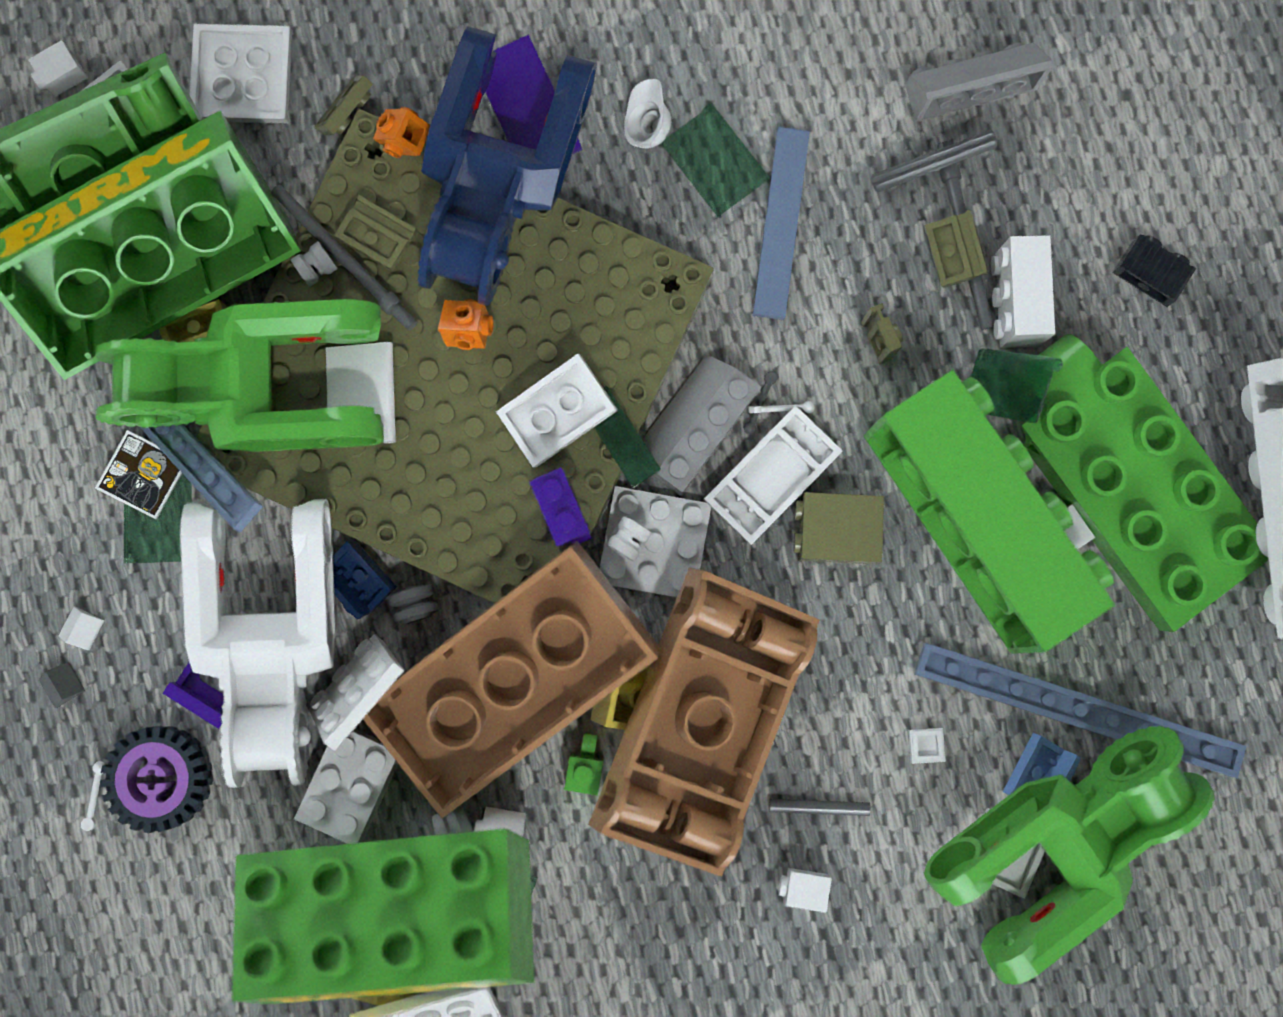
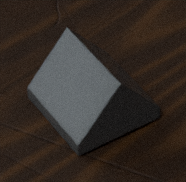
(61, 684)

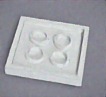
(241, 72)
(673, 547)
(354, 691)

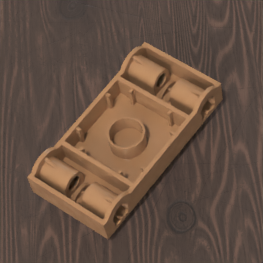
(704, 723)

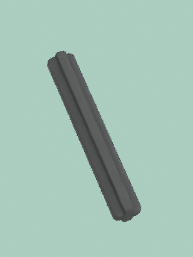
(934, 161)

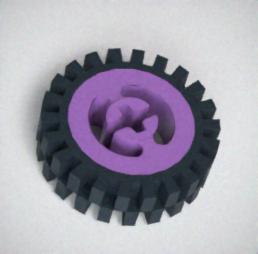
(156, 811)

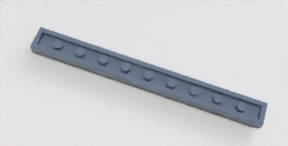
(1070, 706)

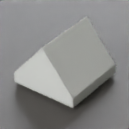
(80, 628)

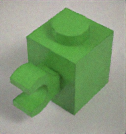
(585, 771)

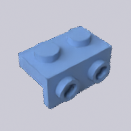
(1041, 760)

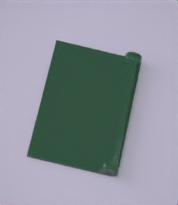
(715, 160)
(1015, 382)
(156, 539)

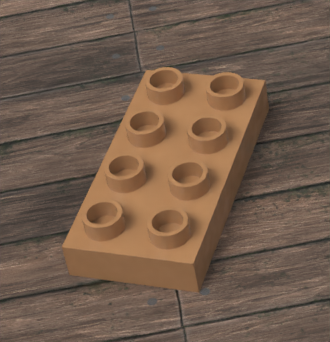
(511, 679)

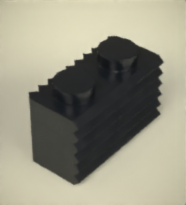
(1154, 269)

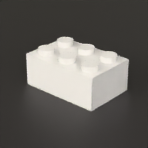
(1023, 292)
(348, 788)

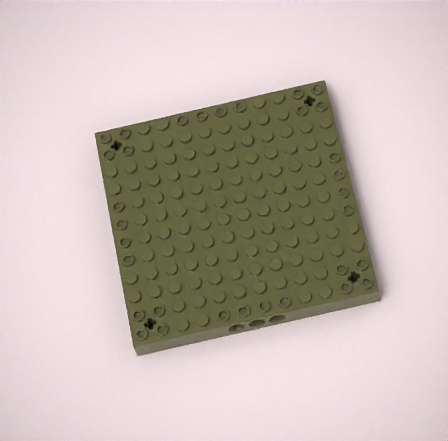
(456, 481)

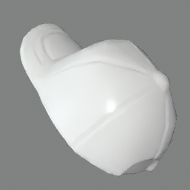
(643, 109)

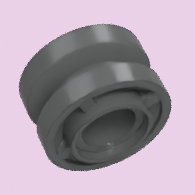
(413, 604)

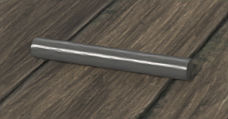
(819, 807)

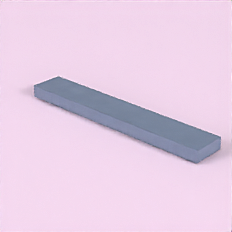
(781, 223)
(206, 474)

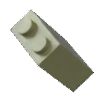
(839, 528)

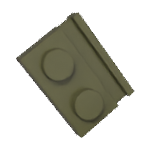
(336, 117)
(375, 233)
(956, 249)
(883, 335)

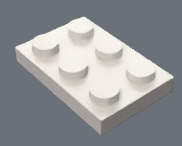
(556, 410)

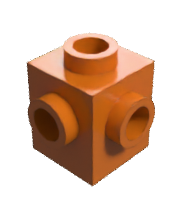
(401, 132)
(465, 324)

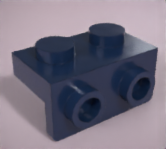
(359, 580)

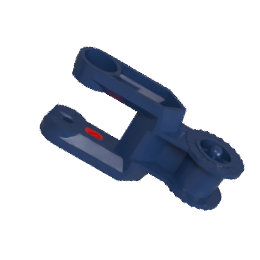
(488, 178)

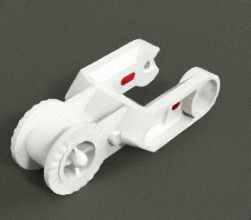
(260, 656)

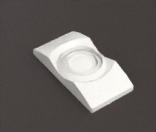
(773, 475)

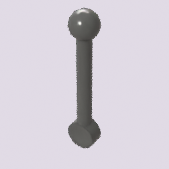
(770, 379)

